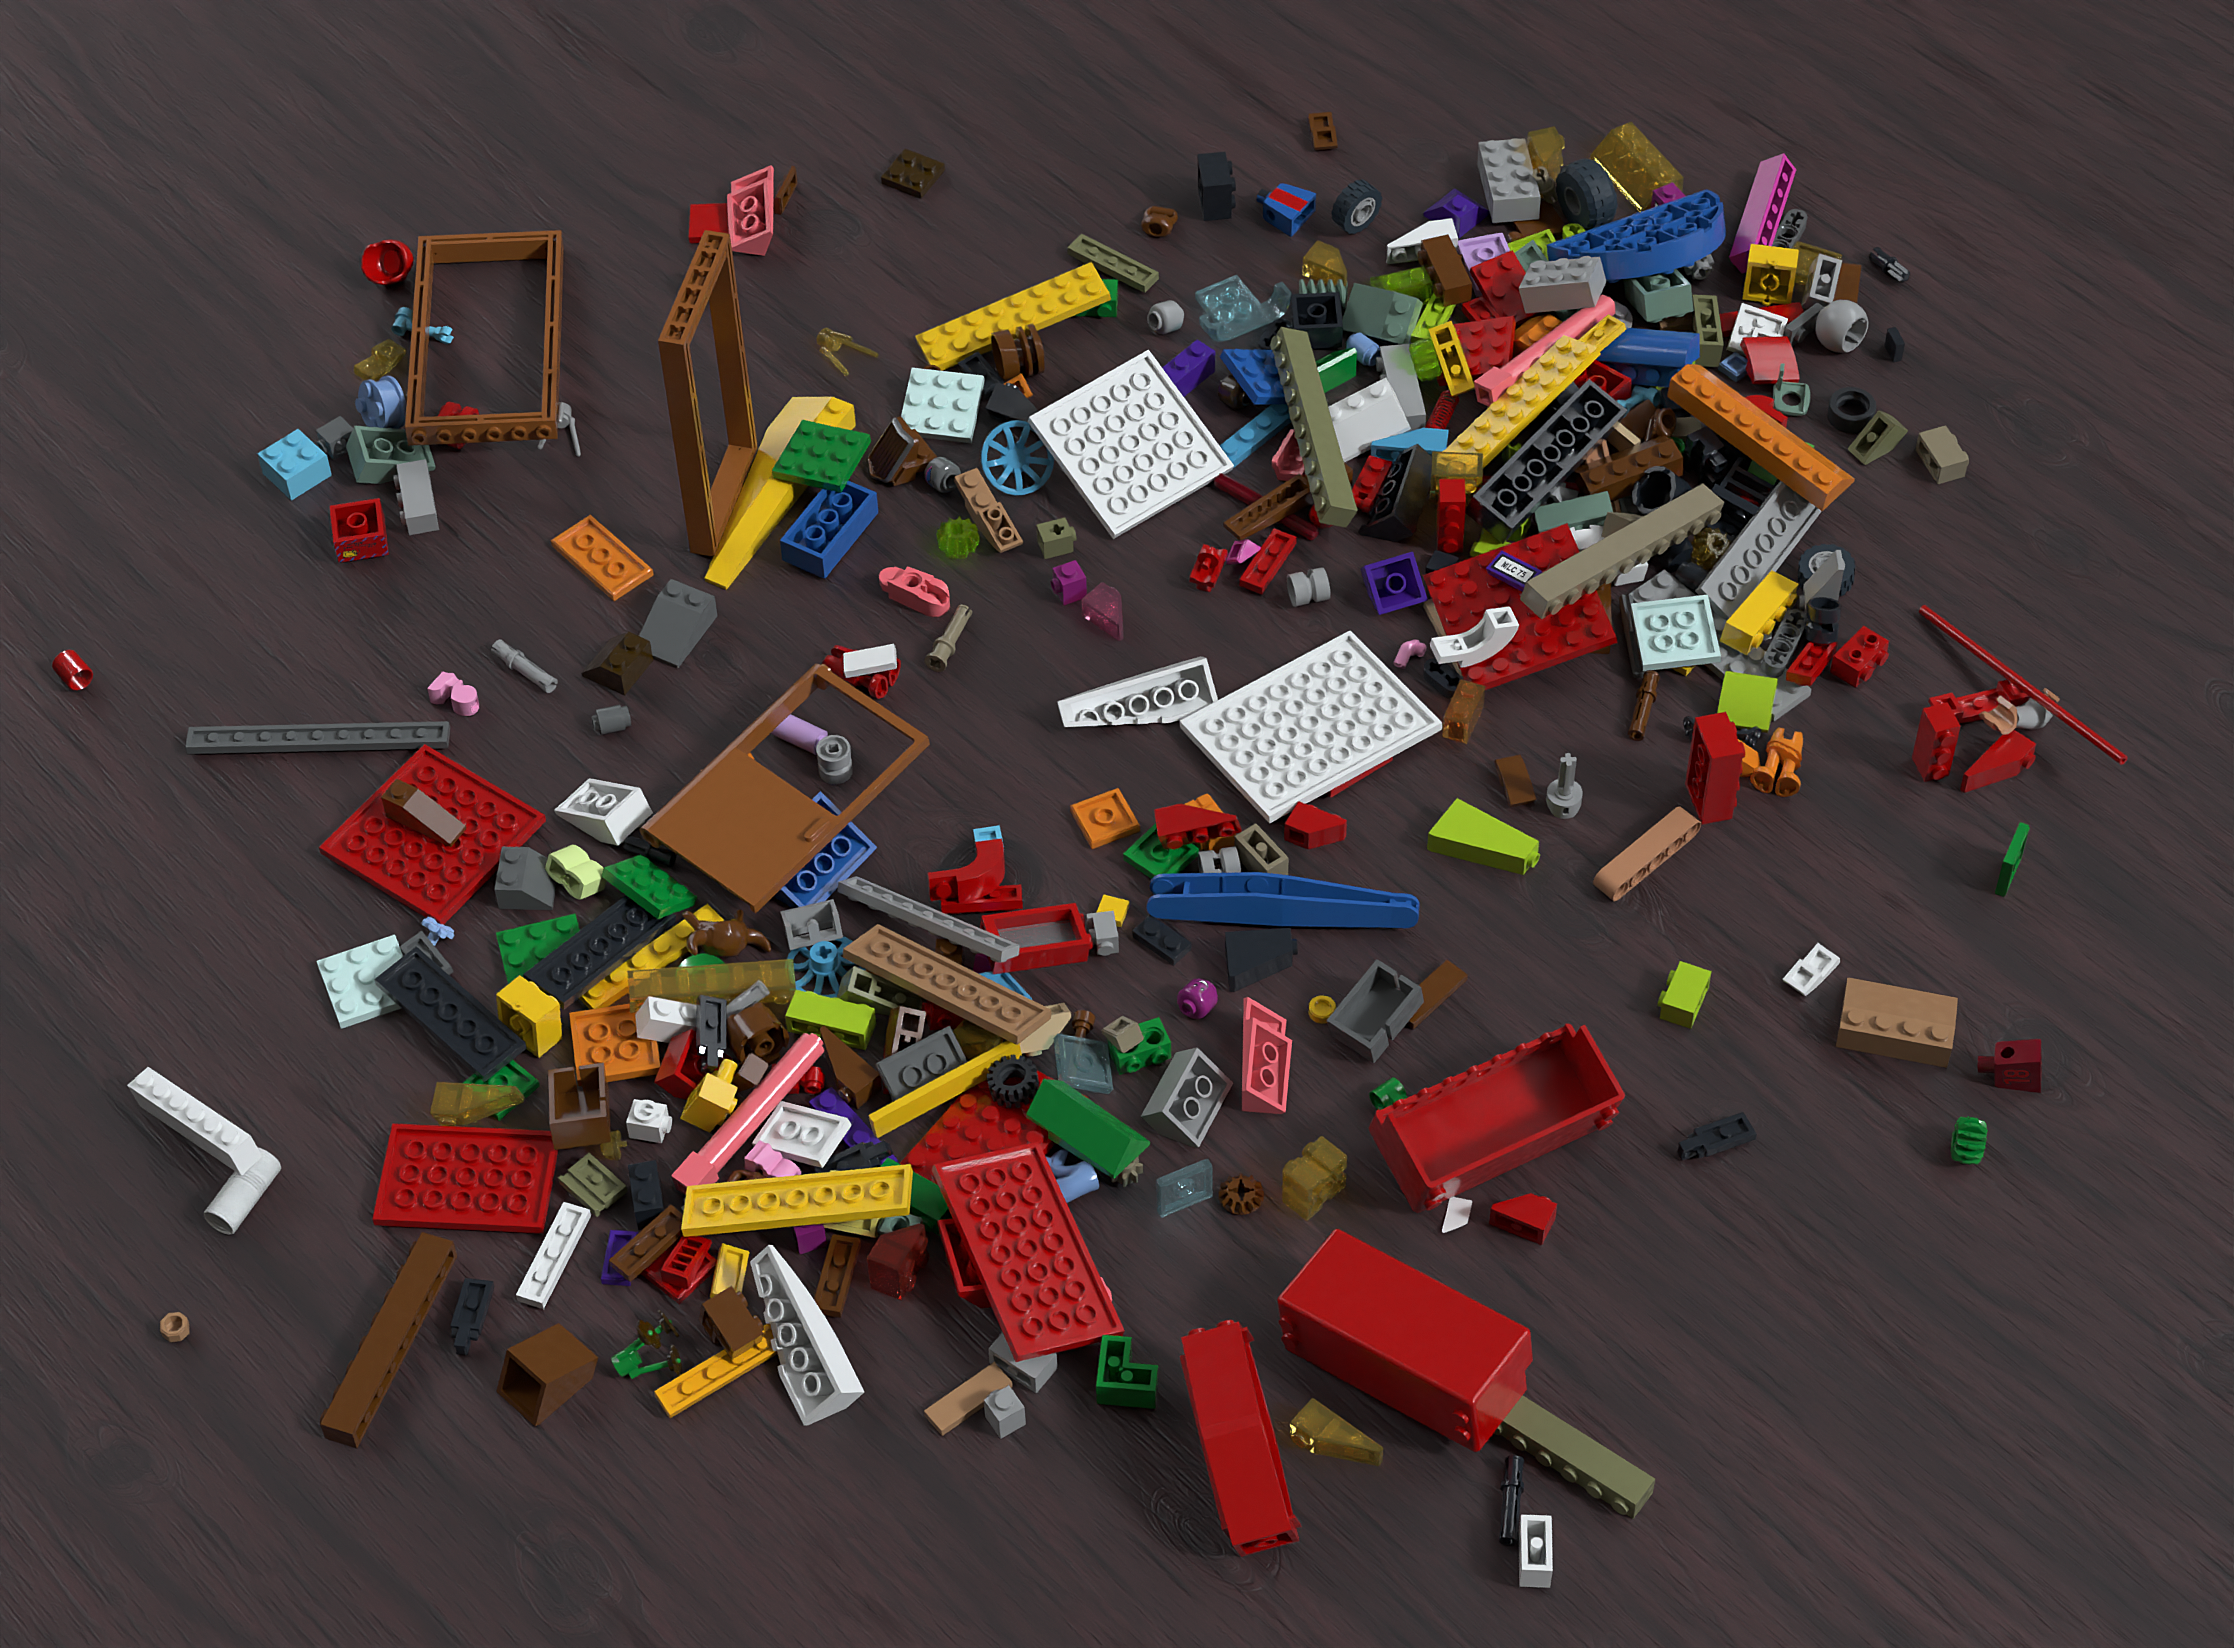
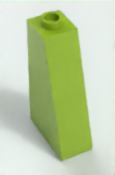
(1482, 839)

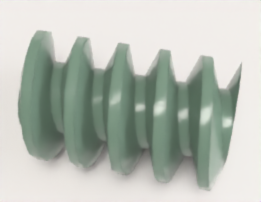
(1321, 288)

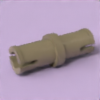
(1545, 184)

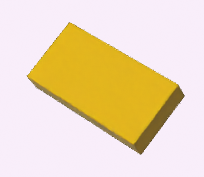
(729, 1269)

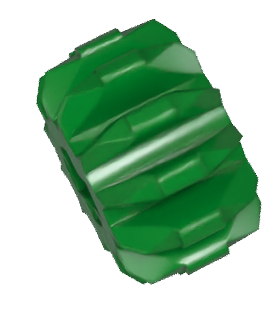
(1968, 1140)

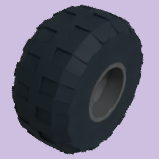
(1586, 194)

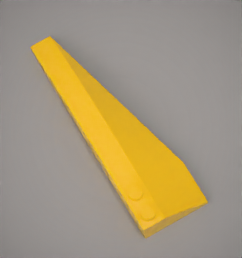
(765, 498)

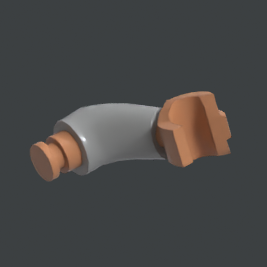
(2008, 717)

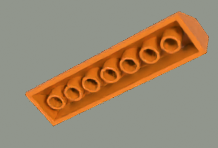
(1758, 436)

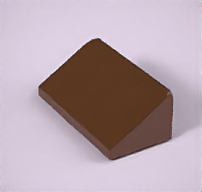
(784, 191)
(1637, 418)

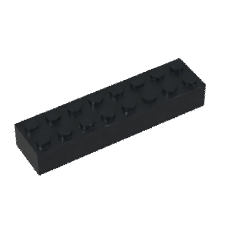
(1545, 461)

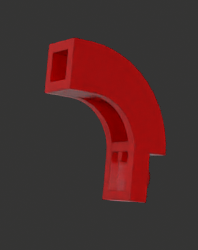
(974, 879)

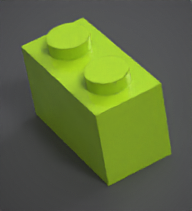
(1685, 994)

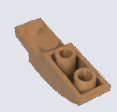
(986, 512)

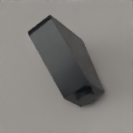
(1257, 955)

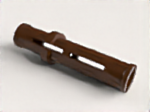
(1645, 696)

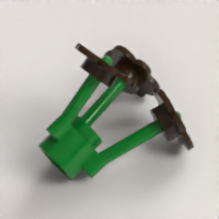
(628, 1359)

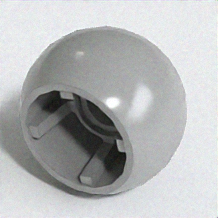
(1841, 326)

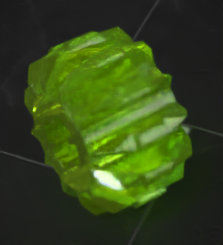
(1425, 359)
(957, 537)

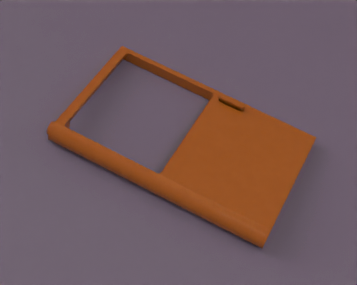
(749, 823)

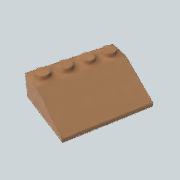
(1897, 1022)

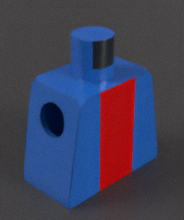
(1287, 207)

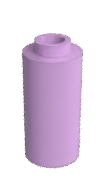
(800, 733)

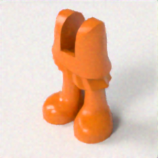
(1789, 755)

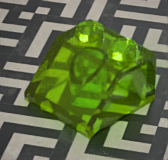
(1410, 281)

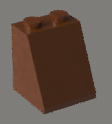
(545, 1372)

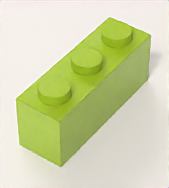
(846, 1020)

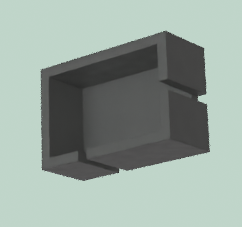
(1375, 1011)

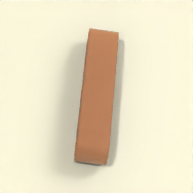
(1646, 853)

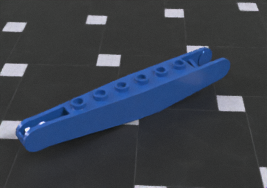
(1277, 901)

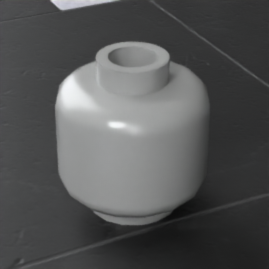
(1165, 317)

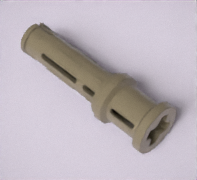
(945, 645)

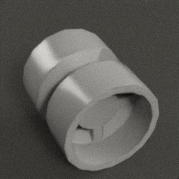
(1307, 587)
(834, 759)
(1226, 857)

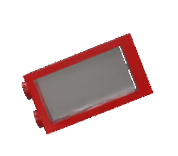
(1044, 934)

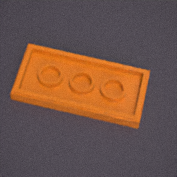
(602, 557)

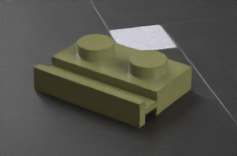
(593, 1184)

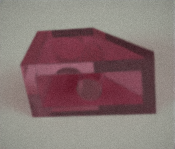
(1104, 609)

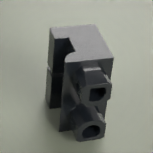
(1705, 456)

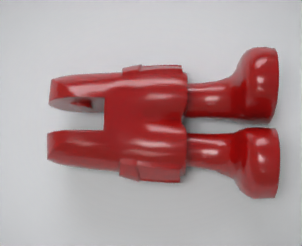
(876, 685)

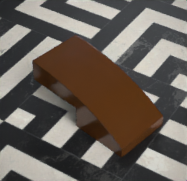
(1322, 131)
(1516, 780)

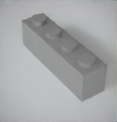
(1399, 370)

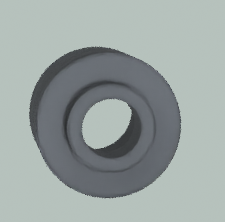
(611, 719)

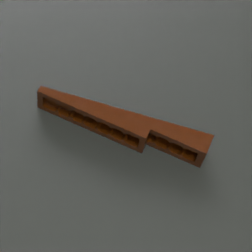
(1274, 506)

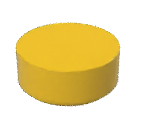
(1321, 1008)

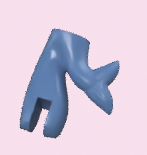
(1072, 1179)

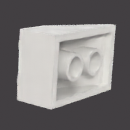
(605, 810)

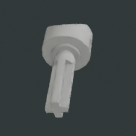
(1565, 791)

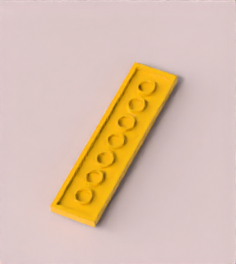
(1037, 305)
(1525, 398)
(797, 1200)

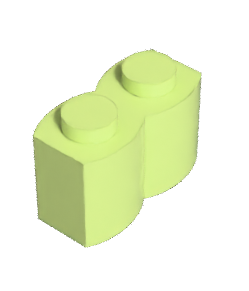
(575, 871)

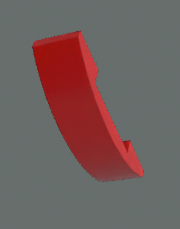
(1970, 706)

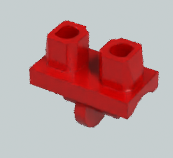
(1208, 567)

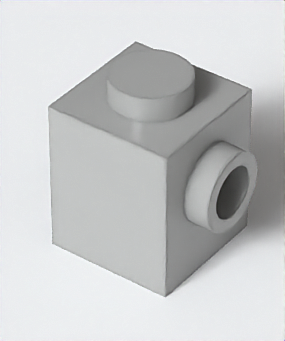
(1004, 1411)

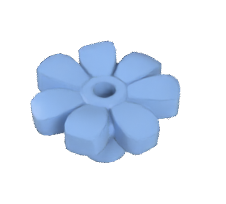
(437, 930)

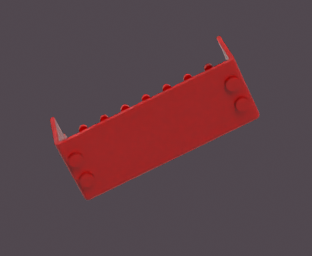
(1497, 1116)
(1406, 1339)

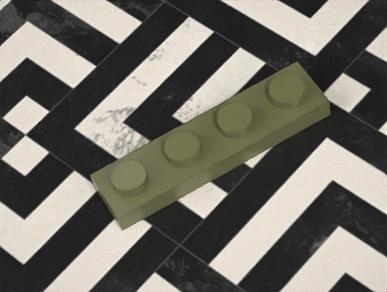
(1113, 263)

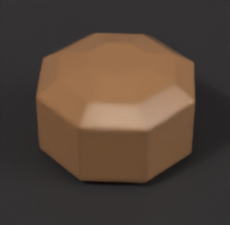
(174, 1327)

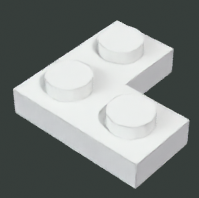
(1754, 323)

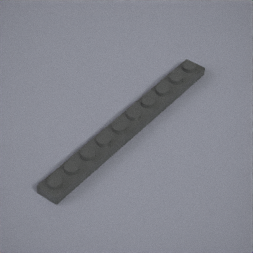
(317, 737)

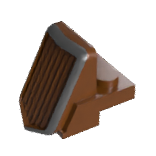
(899, 454)

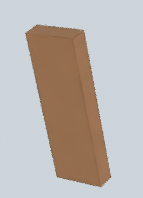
(966, 1399)

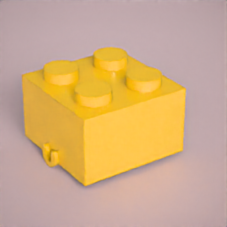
(1770, 274)
(530, 1015)

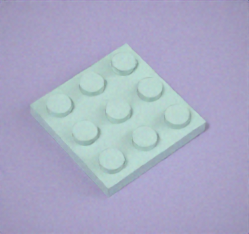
(942, 404)
(1675, 632)
(352, 984)

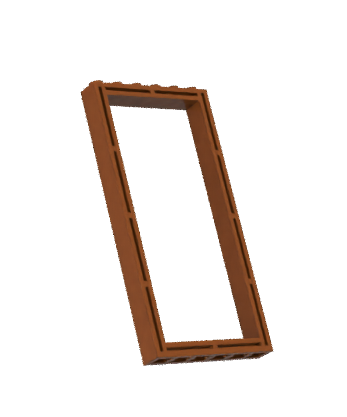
(712, 279)
(485, 427)

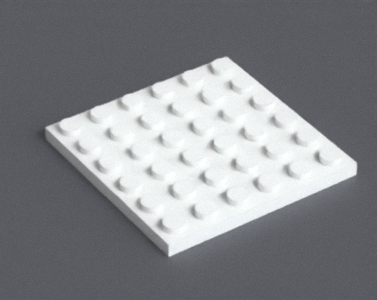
(1130, 443)

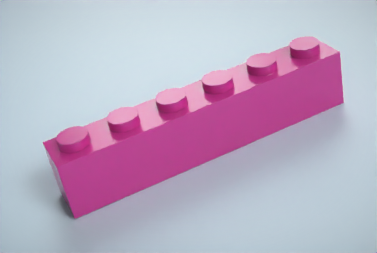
(1763, 208)

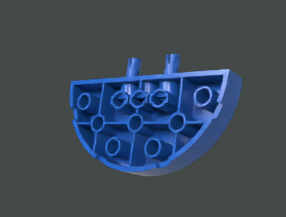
(1652, 239)

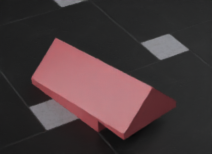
(751, 212)
(1264, 1060)

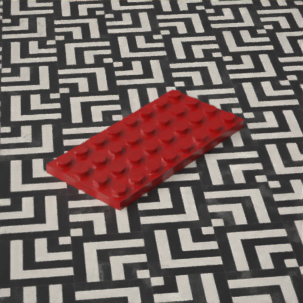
(1027, 1251)

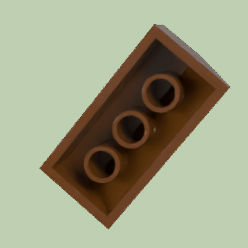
(1622, 469)

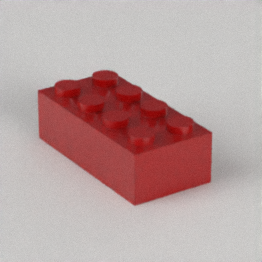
(1714, 767)

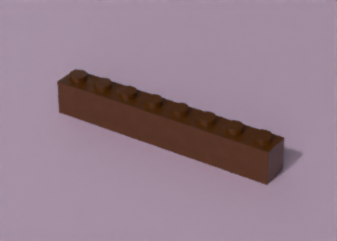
(388, 1340)

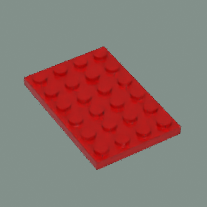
(976, 1127)
(466, 1178)

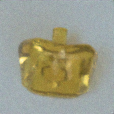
(612, 1149)

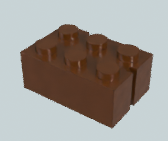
(576, 1115)

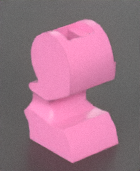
(463, 697)
(769, 1161)

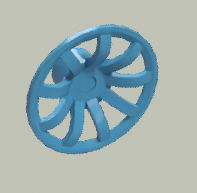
(1015, 459)
(822, 961)

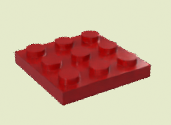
(1485, 344)

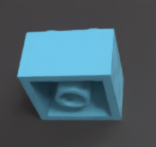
(294, 464)

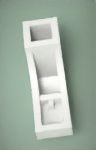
(1478, 643)

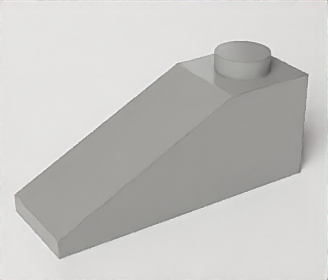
(1824, 582)

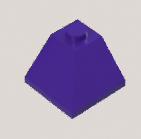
(1462, 209)
(1394, 583)

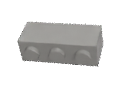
(416, 497)

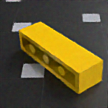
(1759, 613)

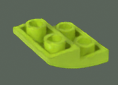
(1748, 700)

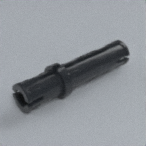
(1512, 1489)

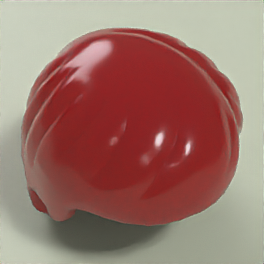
(386, 262)

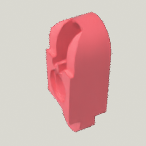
(916, 590)

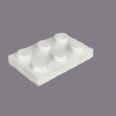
(803, 1133)

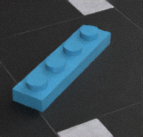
(1256, 433)

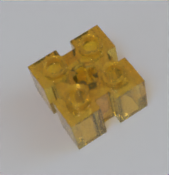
(1313, 1177)

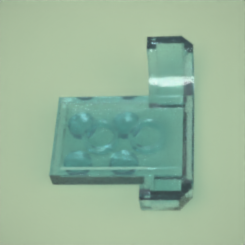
(1237, 309)

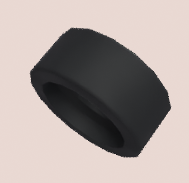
(1851, 396)

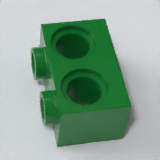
(1144, 1052)

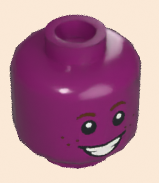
(1197, 998)

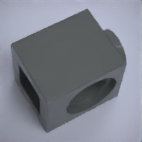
(334, 437)

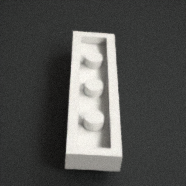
(553, 1255)

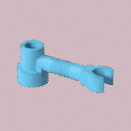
(403, 322)
(1639, 395)

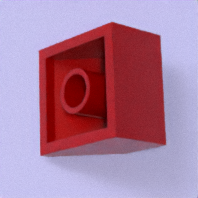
(681, 1066)

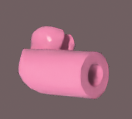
(1407, 650)

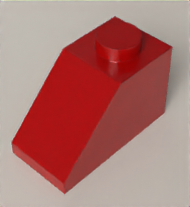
(1525, 1216)

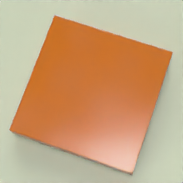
(1105, 818)

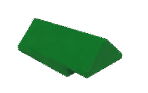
(1085, 1128)

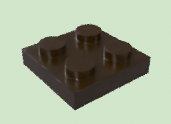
(913, 173)

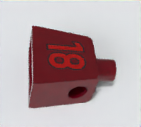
(2015, 1065)

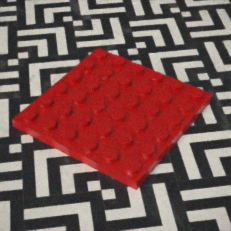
(1466, 591)
(418, 868)

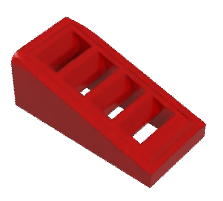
(685, 1278)

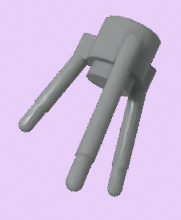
(564, 419)

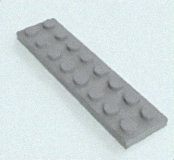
(1758, 549)
(1787, 694)

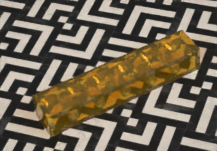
(716, 981)

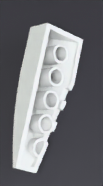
(1146, 698)
(807, 1347)

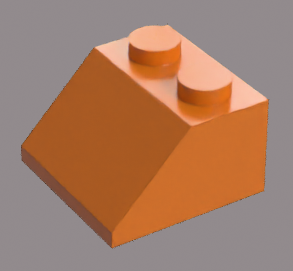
(1532, 331)

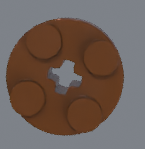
(756, 1032)

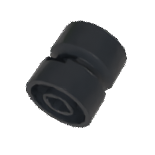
(1822, 620)

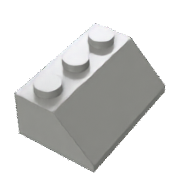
(1187, 1098)

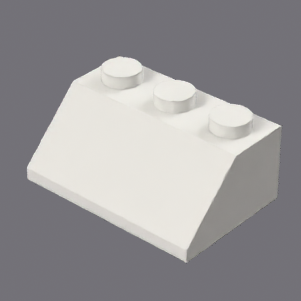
(1367, 417)

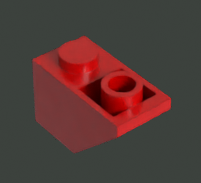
(1313, 827)

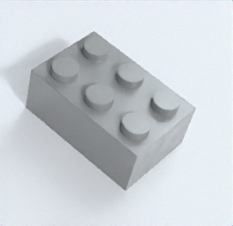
(1562, 284)

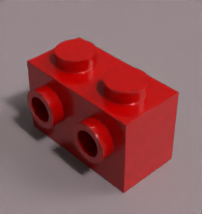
(1860, 657)

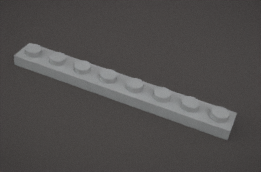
(928, 918)

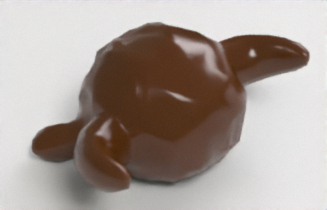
(723, 937)

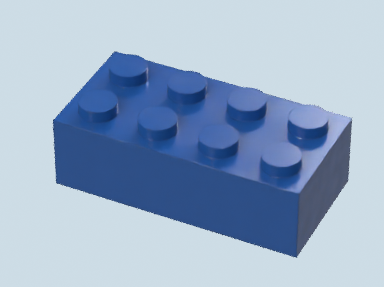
(828, 528)

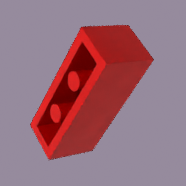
(1451, 515)
(1936, 742)

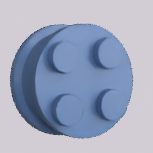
(382, 403)

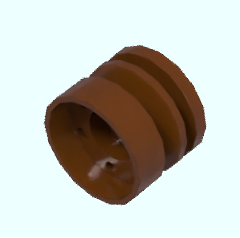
(1023, 352)

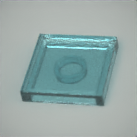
(1083, 1063)
(1184, 1187)

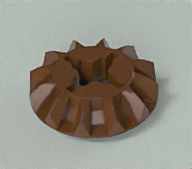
(1230, 1199)

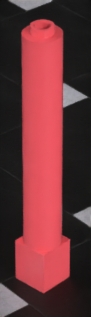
(1496, 381)
(703, 1166)

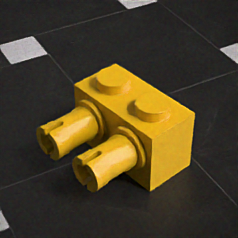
(712, 1098)

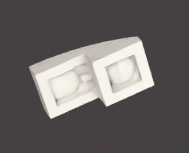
(1812, 970)

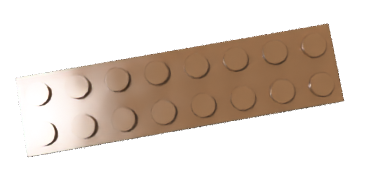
(947, 984)

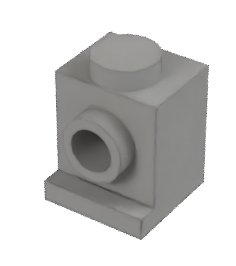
(1103, 932)

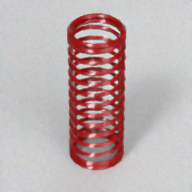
(1447, 403)

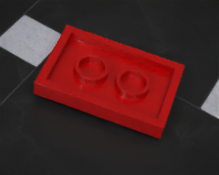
(1500, 284)

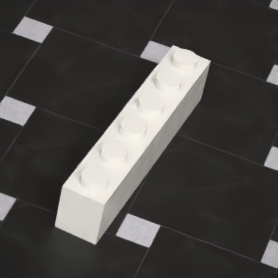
(195, 1121)

